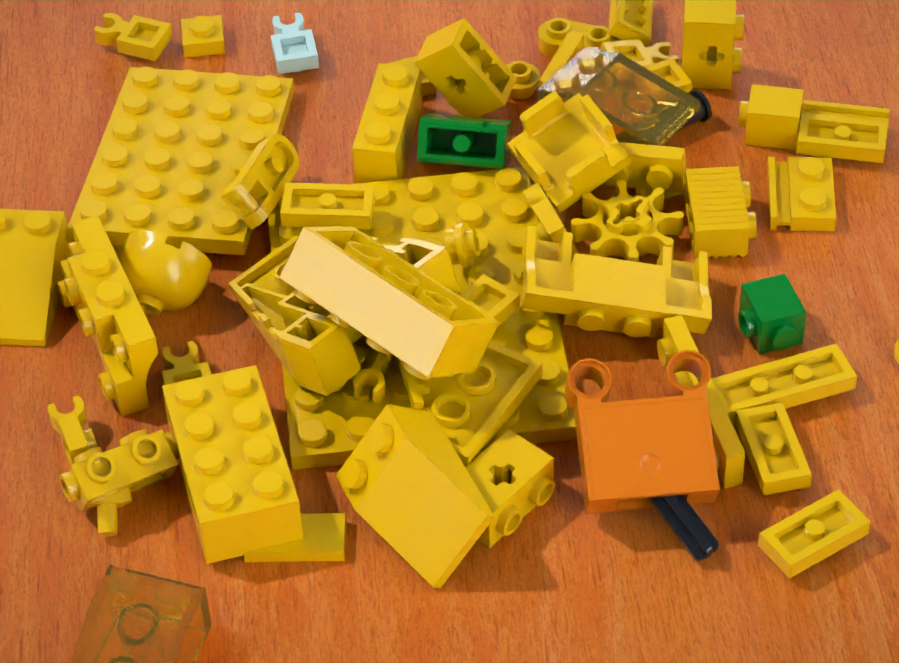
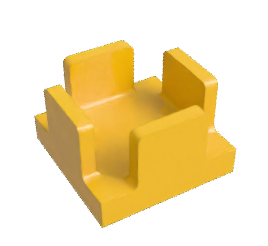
(568, 148)

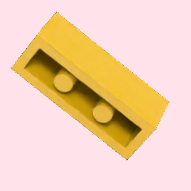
(387, 124)

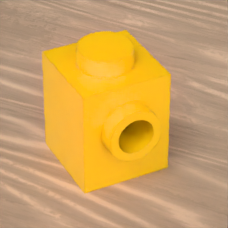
(771, 116)

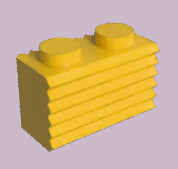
(718, 211)

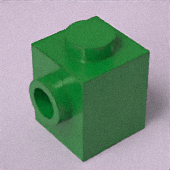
(771, 314)

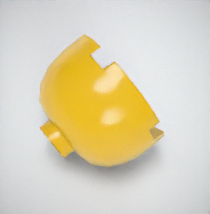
(163, 274)

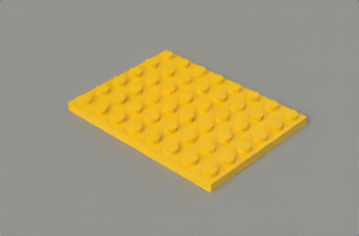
(493, 203)

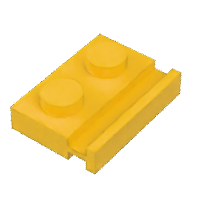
(843, 131)
(801, 194)

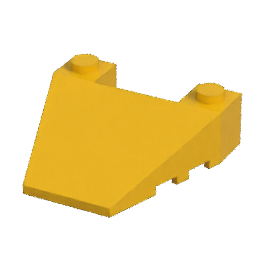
(302, 334)

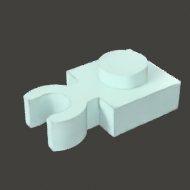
(293, 46)

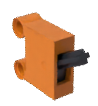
(649, 448)

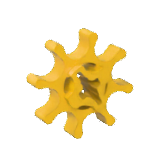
(626, 224)

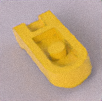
(263, 179)

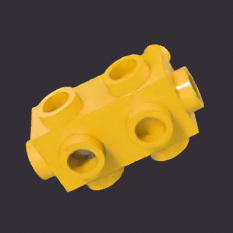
(110, 477)

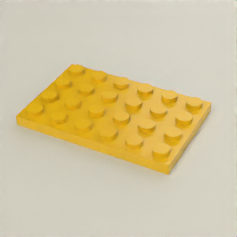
(174, 152)

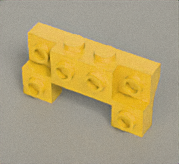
(611, 291)
(110, 313)

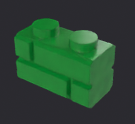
(464, 141)

